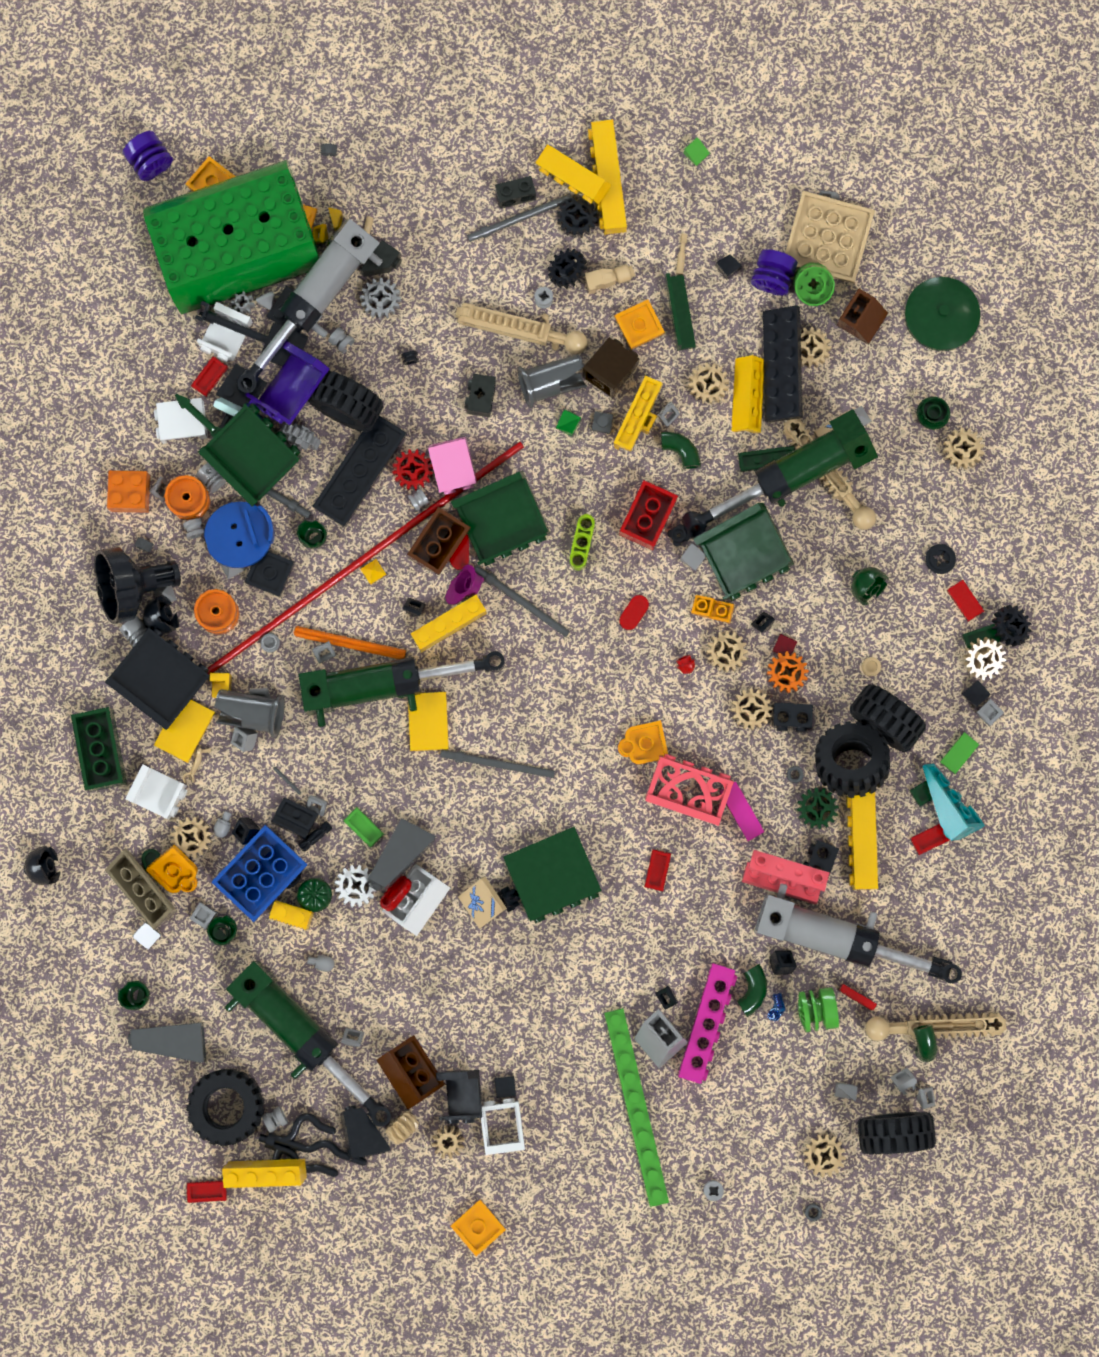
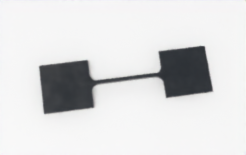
(229, 389)

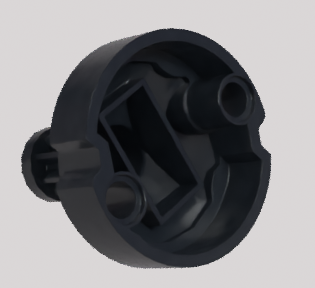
(123, 583)

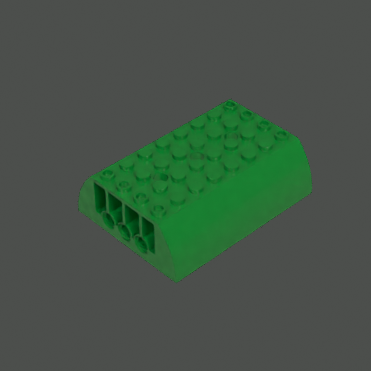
(238, 262)

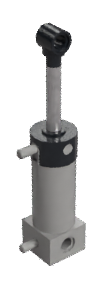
(317, 290)
(837, 937)

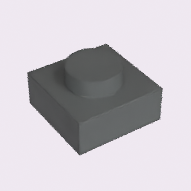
(602, 422)

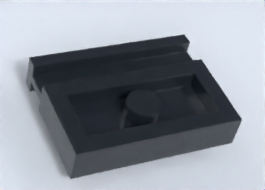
(294, 818)

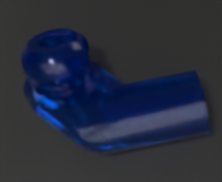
(778, 1008)

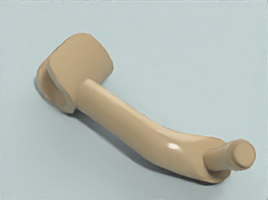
(196, 764)

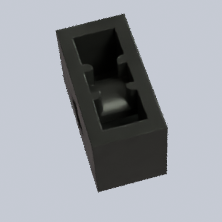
(481, 406)

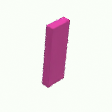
(743, 813)

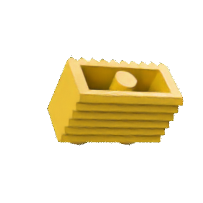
(291, 915)

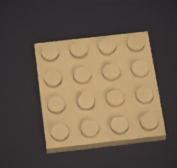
(830, 234)

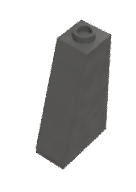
(401, 851)
(174, 1041)

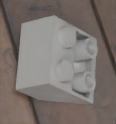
(660, 1038)

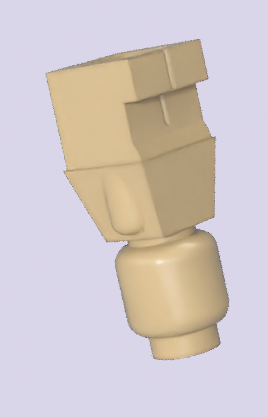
(607, 277)

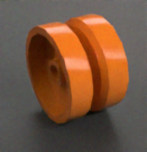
(185, 486)
(210, 602)

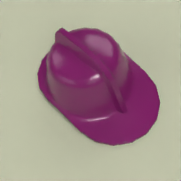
(465, 584)

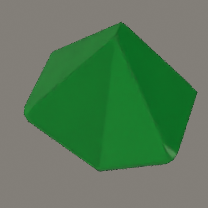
(568, 423)

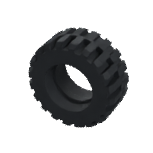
(347, 402)
(889, 715)
(852, 737)
(199, 1113)
(896, 1133)

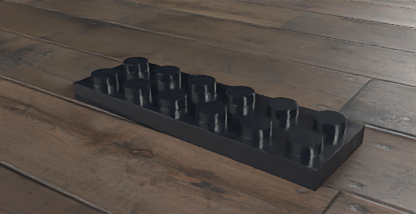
(782, 364)
(359, 471)

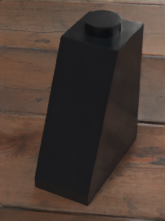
(361, 1134)

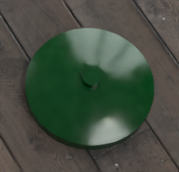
(942, 313)

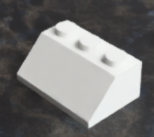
(420, 901)

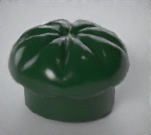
(933, 413)
(314, 895)

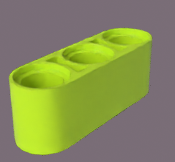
(582, 533)

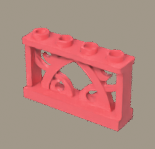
(705, 811)

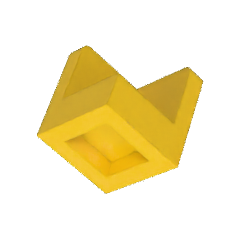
(219, 682)

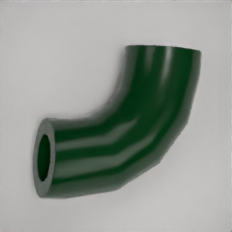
(683, 447)
(756, 990)
(926, 1043)

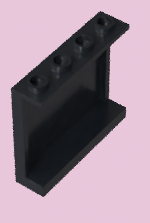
(158, 678)

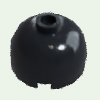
(159, 615)
(41, 866)

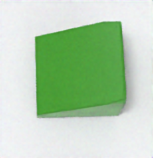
(696, 151)

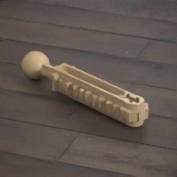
(518, 328)
(863, 516)
(879, 1029)

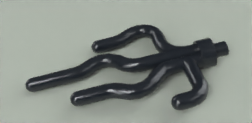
(283, 1145)

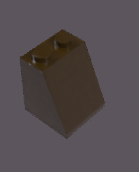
(610, 367)

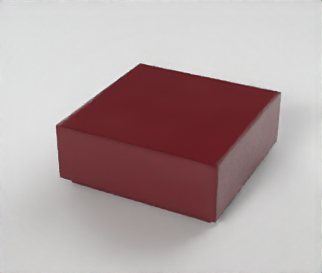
(784, 644)

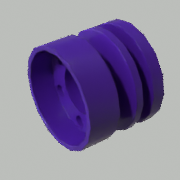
(147, 155)
(774, 272)

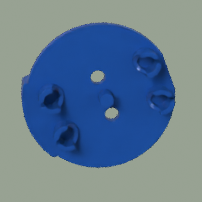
(253, 530)

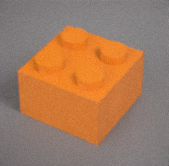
(128, 491)

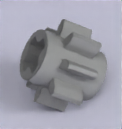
(239, 300)

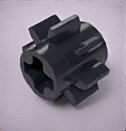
(509, 898)

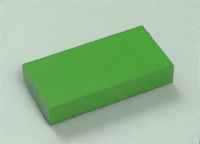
(959, 753)
(363, 827)

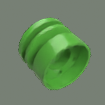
(823, 289)
(818, 1009)

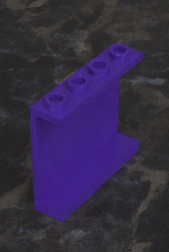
(291, 385)

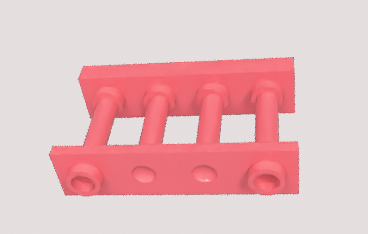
(770, 871)

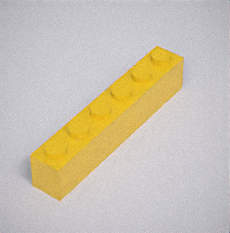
(607, 167)
(862, 842)

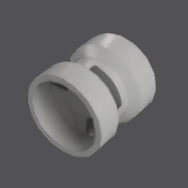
(341, 340)
(274, 1119)

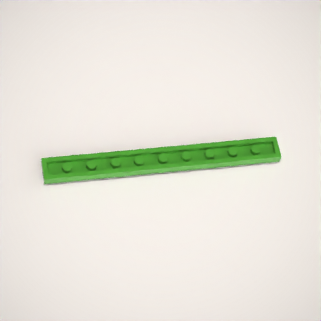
(636, 1107)

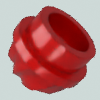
(686, 664)

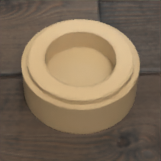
(871, 666)

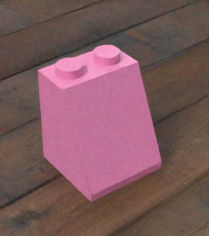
(452, 465)

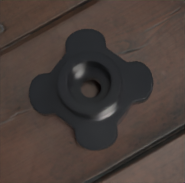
(678, 530)

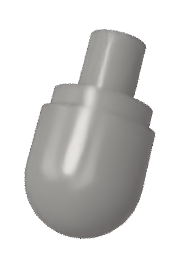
(222, 825)
(322, 962)

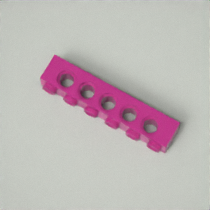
(700, 1073)

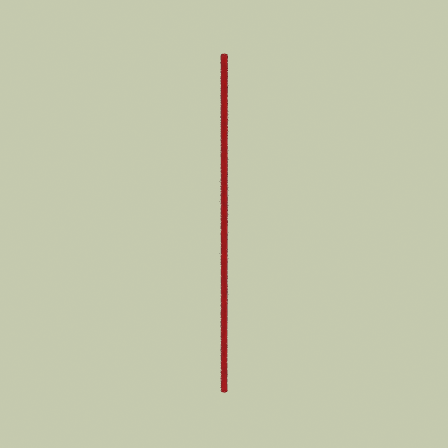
(360, 561)

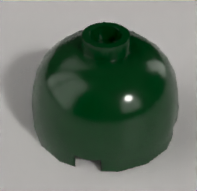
(869, 581)

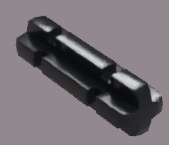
(315, 836)

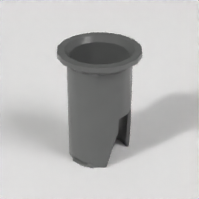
(551, 379)
(250, 711)

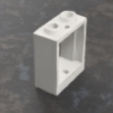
(503, 1147)

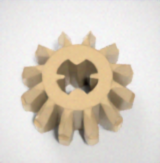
(402, 1127)
(452, 1148)

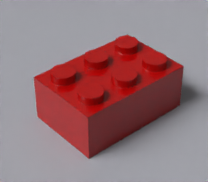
(648, 515)

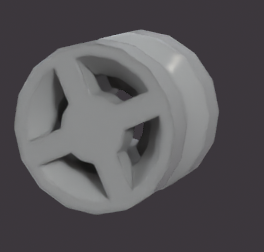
(543, 302)
(418, 499)
(193, 528)
(713, 1190)

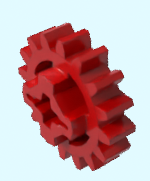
(405, 470)

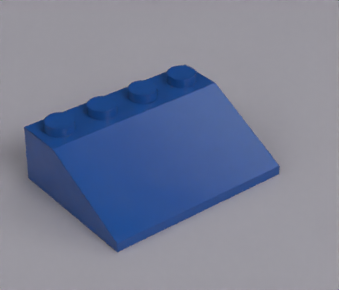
(259, 873)

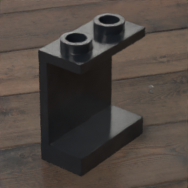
(462, 1095)

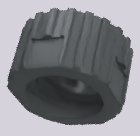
(328, 149)
(143, 545)
(789, 774)
(817, 1217)

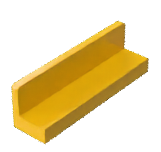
(748, 394)
(637, 414)

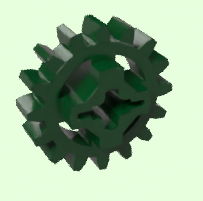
(825, 808)

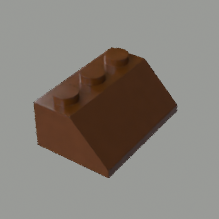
(438, 541)
(410, 1072)

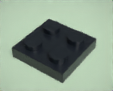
(270, 574)

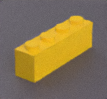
(572, 174)
(448, 623)
(264, 1173)

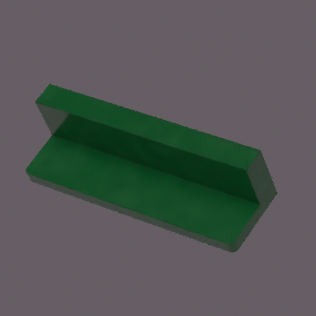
(680, 312)

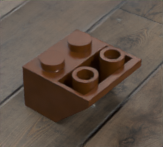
(862, 316)

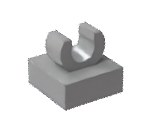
(904, 1080)

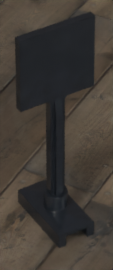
(296, 338)

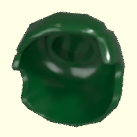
(304, 531)
(216, 935)
(126, 999)

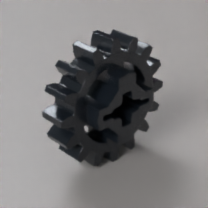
(569, 215)
(567, 268)
(1011, 625)

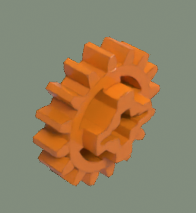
(783, 663)

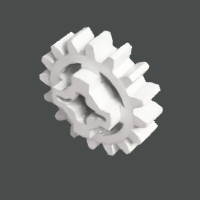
(348, 875)

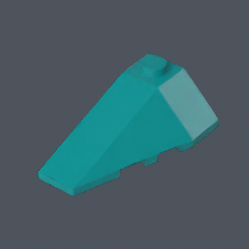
(953, 815)

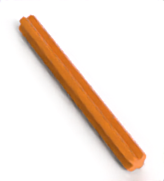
(350, 643)

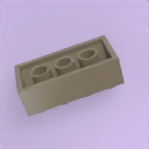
(140, 889)

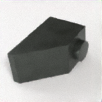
(390, 257)

